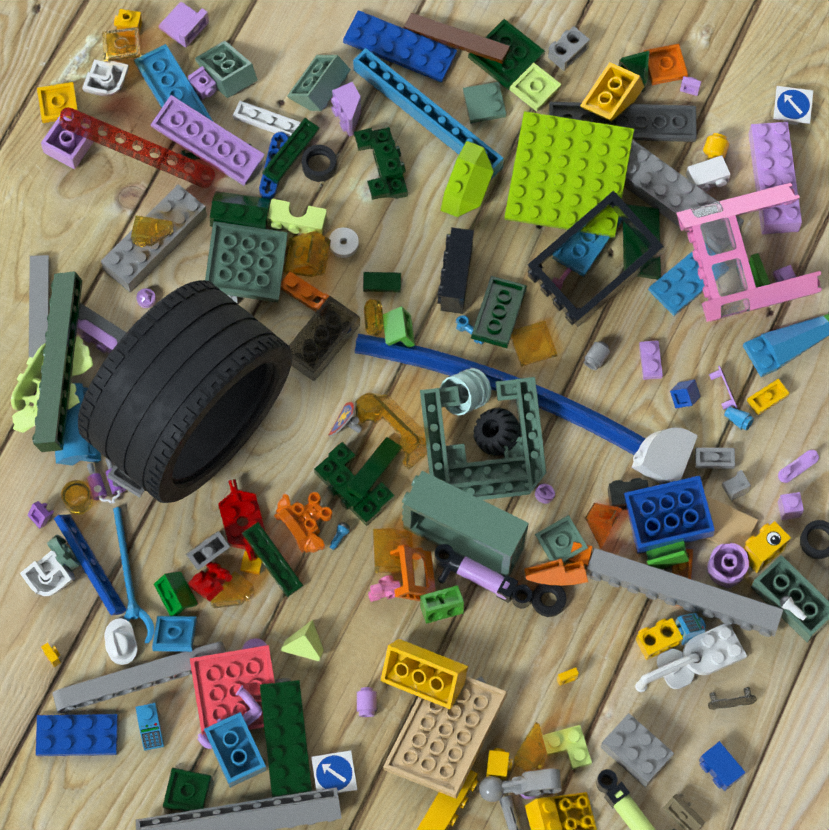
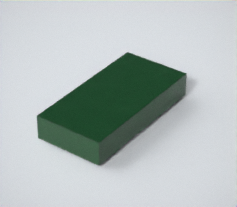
(381, 282)

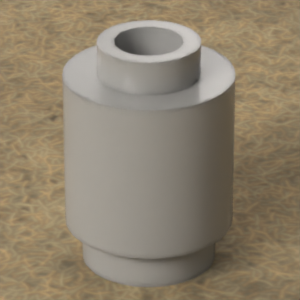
(596, 355)

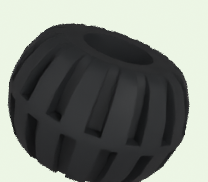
(496, 421)

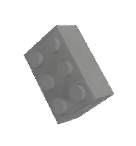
(637, 750)

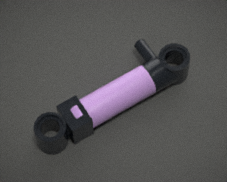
(503, 586)

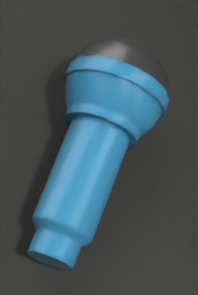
(342, 530)

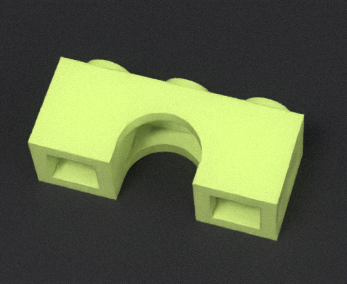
(280, 218)

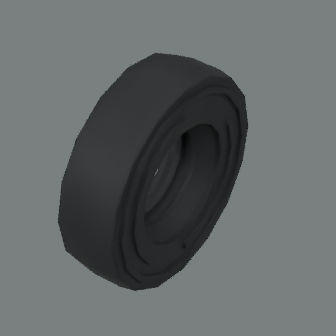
(548, 611)

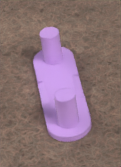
(716, 374)
(798, 466)

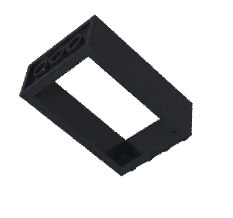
(560, 301)

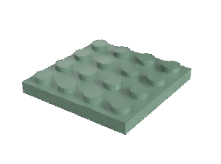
(246, 261)

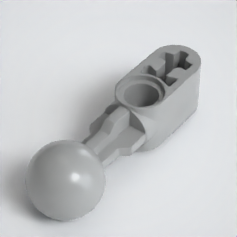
(529, 784)

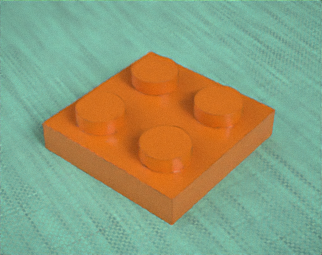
(666, 64)

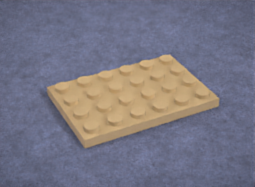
(443, 743)

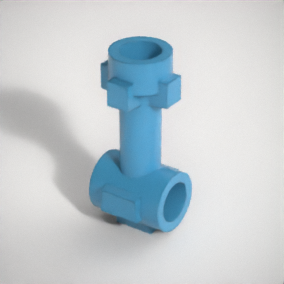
(463, 325)

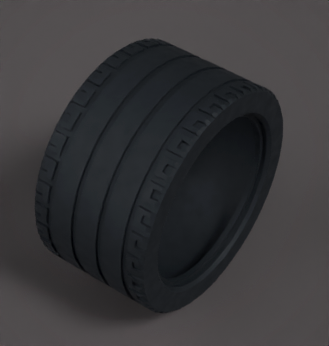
(184, 390)

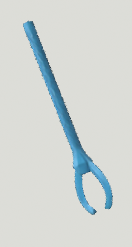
(133, 610)

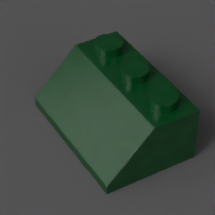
(239, 210)

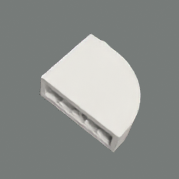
(665, 454)

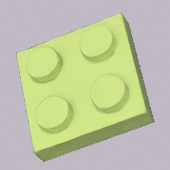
(535, 87)

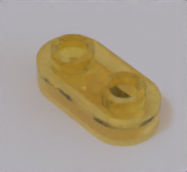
(373, 317)

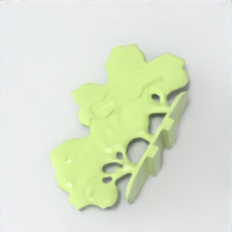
(30, 380)

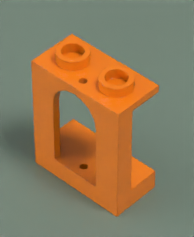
(409, 589)

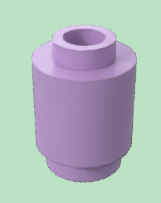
(366, 702)

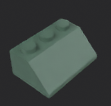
(318, 81)

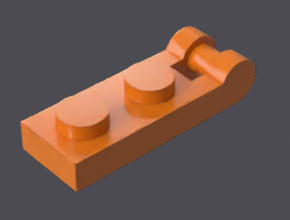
(303, 291)

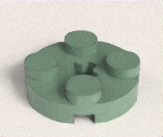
(64, 553)

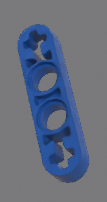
(265, 180)

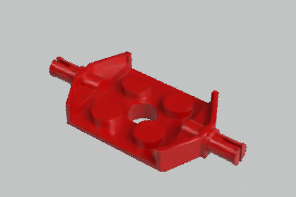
(236, 506)

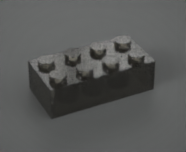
(323, 337)

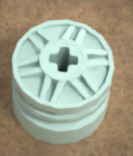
(472, 388)

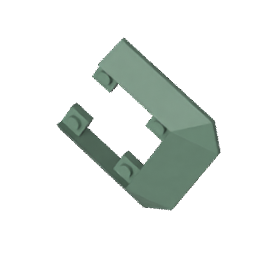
(489, 479)

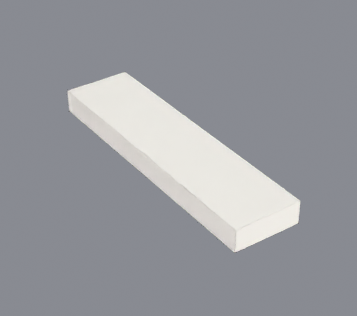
(264, 119)

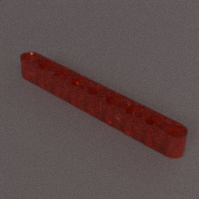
(131, 140)

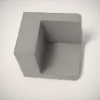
(736, 486)

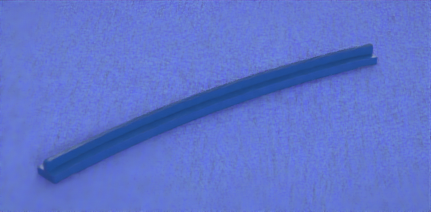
(547, 399)

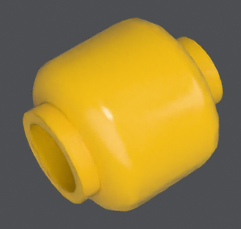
(716, 146)

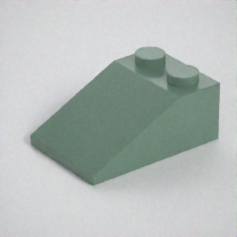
(227, 68)

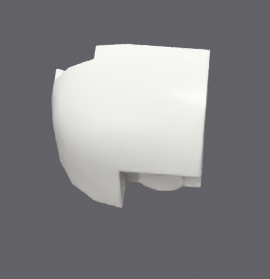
(105, 78)
(47, 575)

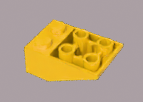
(561, 813)

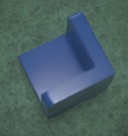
(685, 393)

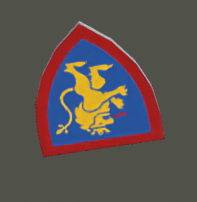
(346, 418)

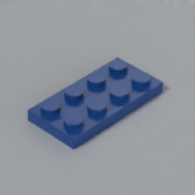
(76, 735)

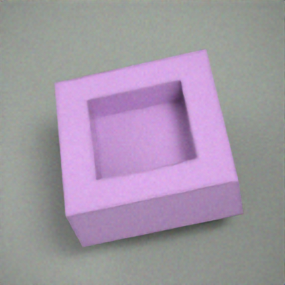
(690, 85)
(784, 274)

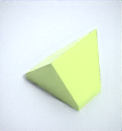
(304, 643)

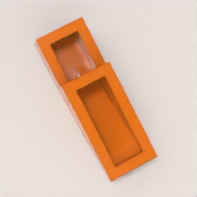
(557, 573)

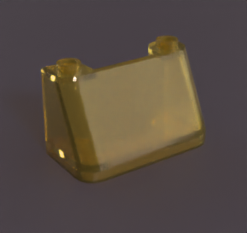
(381, 406)

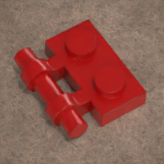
(210, 583)

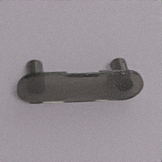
(748, 699)

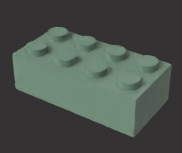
(784, 580)

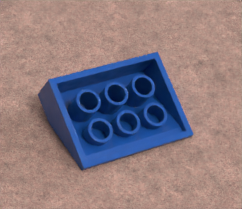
(669, 514)

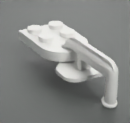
(713, 648)

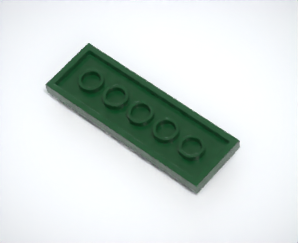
(285, 738)

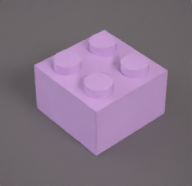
(65, 145)

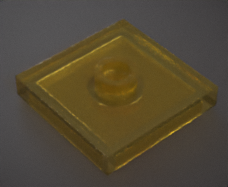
(533, 343)

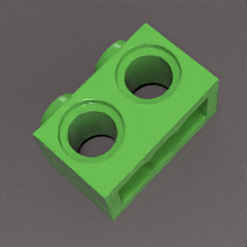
(441, 604)

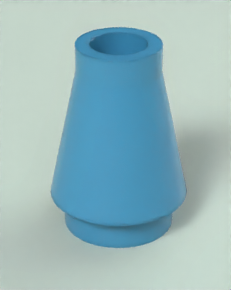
(741, 419)

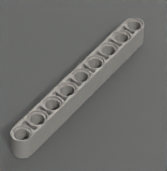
(130, 679)

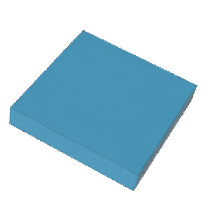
(174, 633)

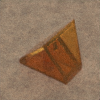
(602, 521)

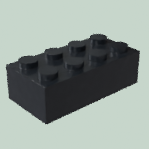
(455, 270)

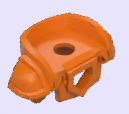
(303, 521)

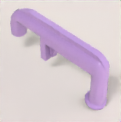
(249, 717)

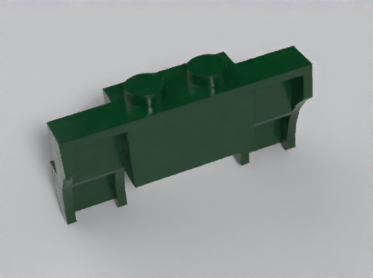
(386, 156)
(338, 476)

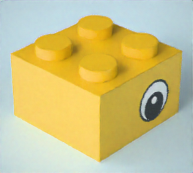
(766, 546)

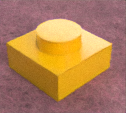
(52, 654)

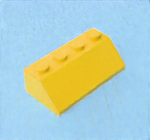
(423, 673)

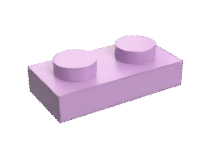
(650, 360)

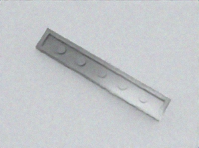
(38, 302)

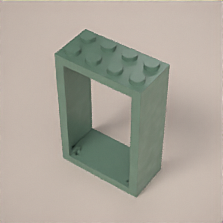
(464, 522)

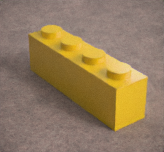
(444, 807)

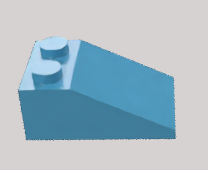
(235, 749)

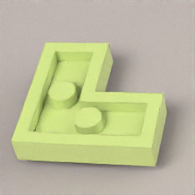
(569, 740)

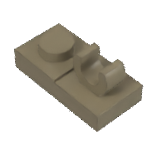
(683, 813)

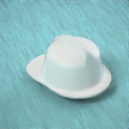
(120, 641)

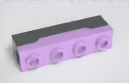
(98, 330)

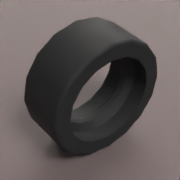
(321, 175)
(806, 547)

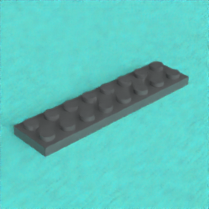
(647, 120)

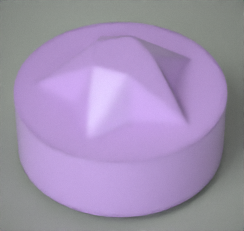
(146, 298)
(544, 493)

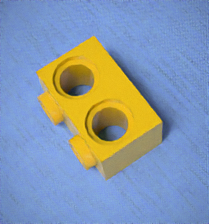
(662, 642)

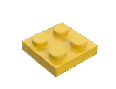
(54, 99)

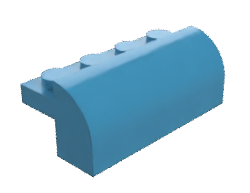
(76, 447)

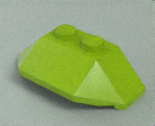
(467, 181)

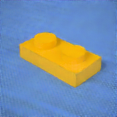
(768, 397)

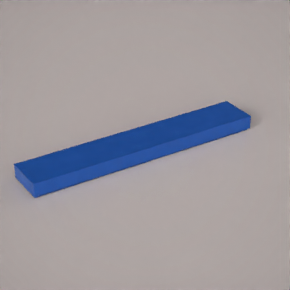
(90, 564)

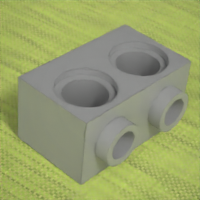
(571, 50)

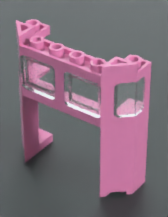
(724, 258)

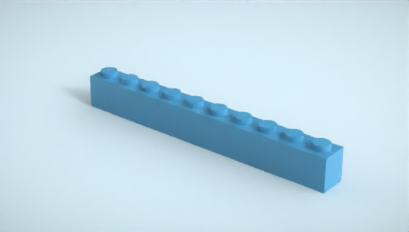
(419, 106)

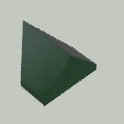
(637, 64)

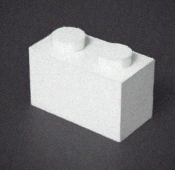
(709, 173)

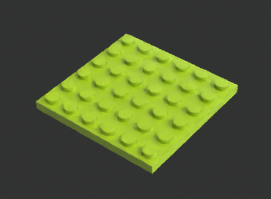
(566, 170)

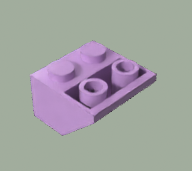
(347, 106)

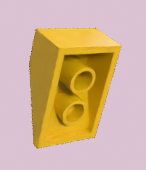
(613, 92)

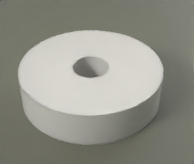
(347, 249)

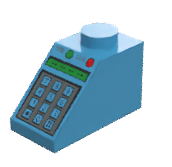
(690, 626)
(149, 726)

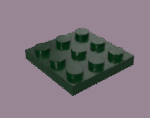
(520, 57)

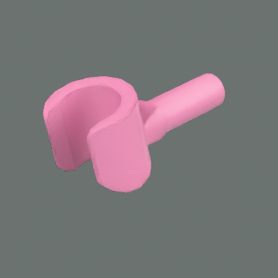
(559, 282)

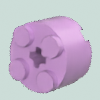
(730, 575)

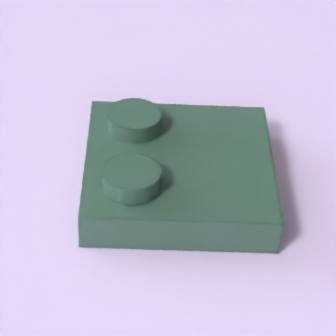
(484, 102)
(559, 539)

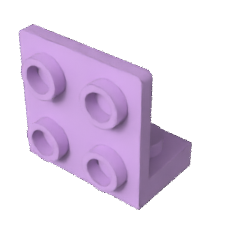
(184, 24)

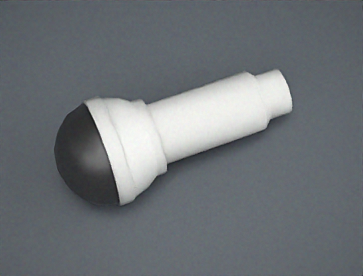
(787, 603)

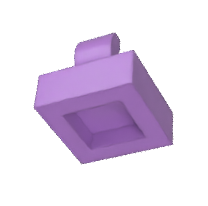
(39, 514)

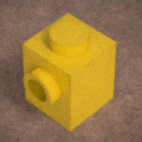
(128, 19)
(498, 763)

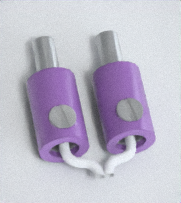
(97, 486)

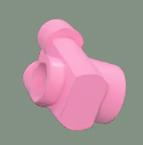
(383, 589)

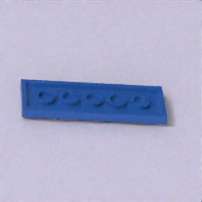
(400, 46)

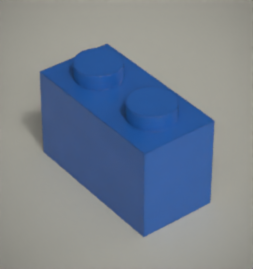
(721, 766)

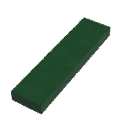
(291, 150)
(373, 468)
(272, 559)

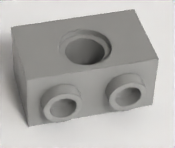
(207, 550)

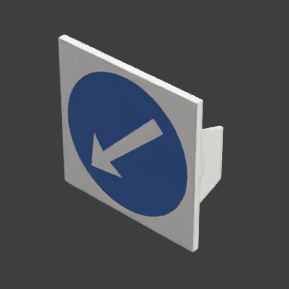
(793, 105)
(334, 771)

